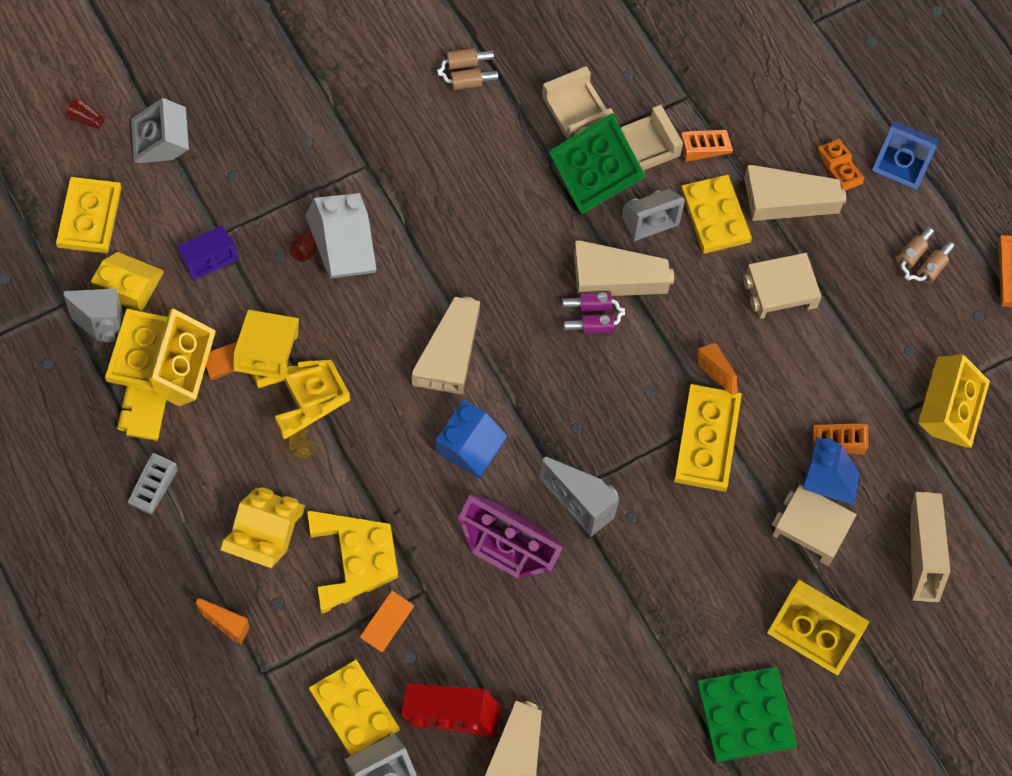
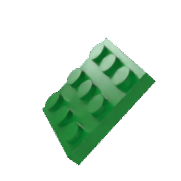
(597, 163)
(746, 714)

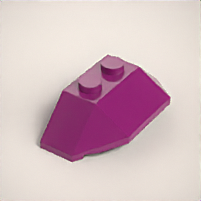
(508, 538)

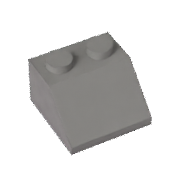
(160, 132)
(653, 213)
(96, 312)
(382, 759)

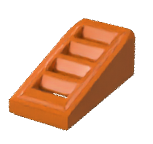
(699, 152)
(717, 367)
(845, 429)
(228, 622)

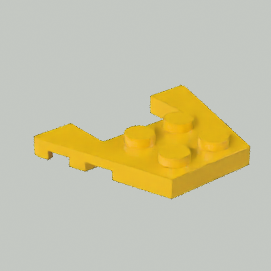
(315, 390)
(366, 556)

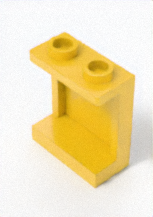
(265, 344)

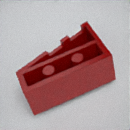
(451, 709)

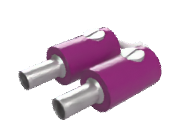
(593, 323)

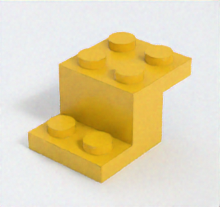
(263, 527)

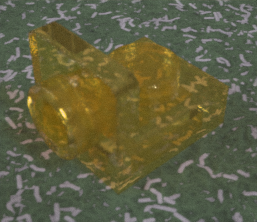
(300, 446)

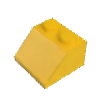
(130, 277)

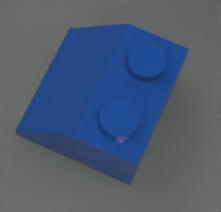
(905, 155)
(470, 439)
(831, 472)

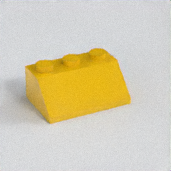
(181, 358)
(954, 400)
(818, 627)

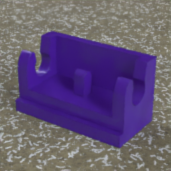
(207, 252)

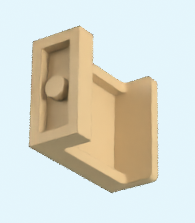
(574, 102)
(653, 139)
(782, 284)
(814, 523)

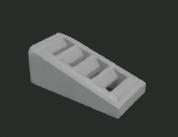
(150, 470)

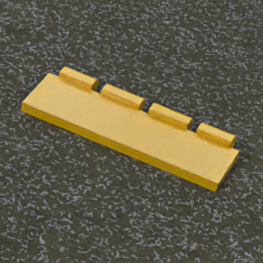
(145, 414)

